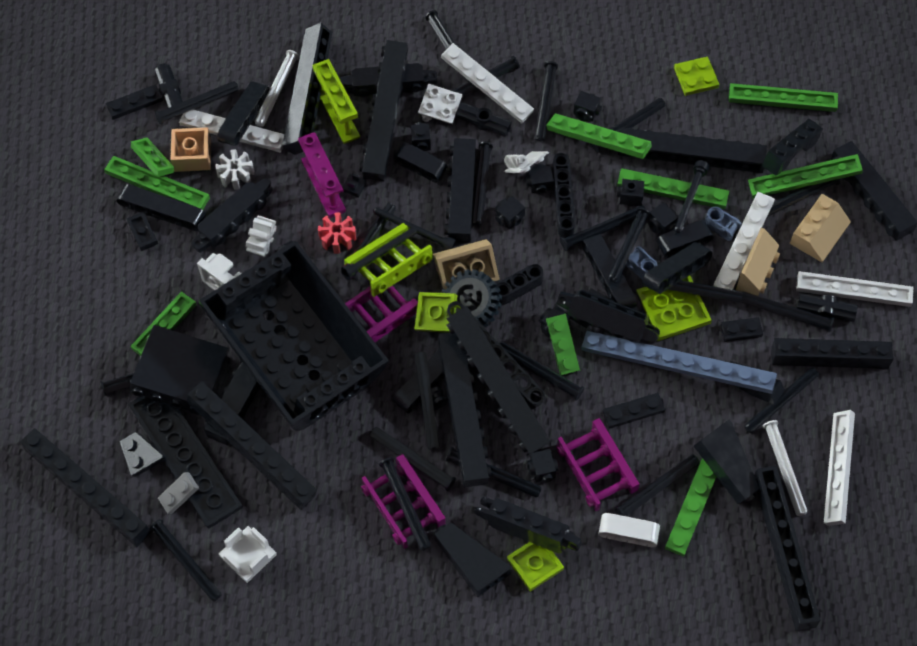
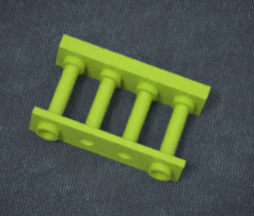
(336, 101)
(400, 271)

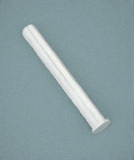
(291, 57)
(785, 467)

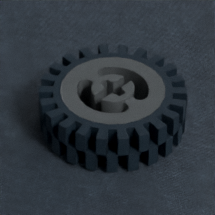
(482, 286)

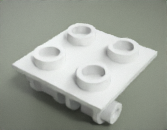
(439, 104)
(522, 163)

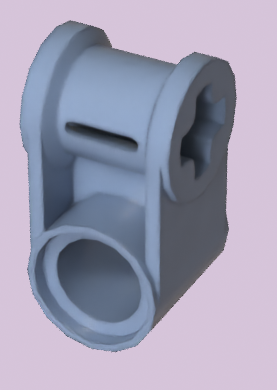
(723, 224)
(640, 261)

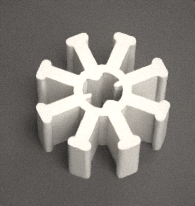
(234, 169)
(260, 235)

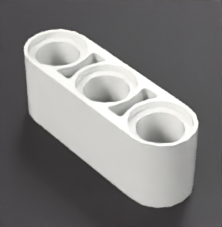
(629, 529)

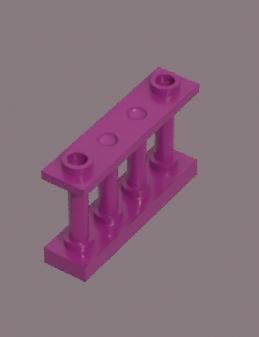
(322, 175)
(392, 319)
(609, 449)
(413, 484)

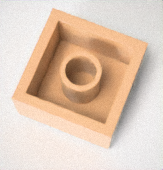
(191, 149)

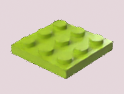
(673, 310)

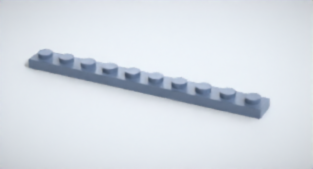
(679, 362)

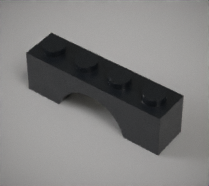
(782, 153)

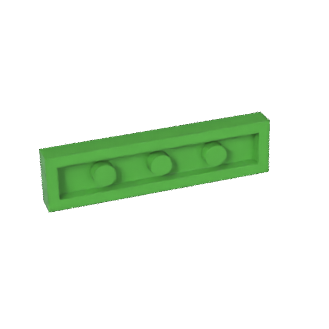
(169, 319)

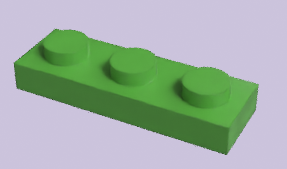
(152, 157)
(562, 344)

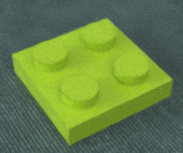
(696, 76)
(432, 311)
(534, 564)

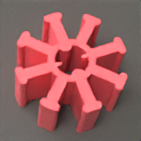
(337, 233)

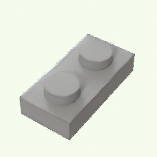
(178, 493)

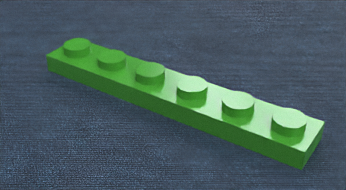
(783, 97)
(599, 136)
(806, 176)
(160, 185)
(676, 189)
(691, 510)

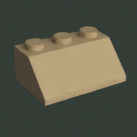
(820, 228)
(470, 256)
(759, 264)

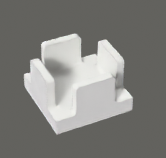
(215, 270)
(247, 552)

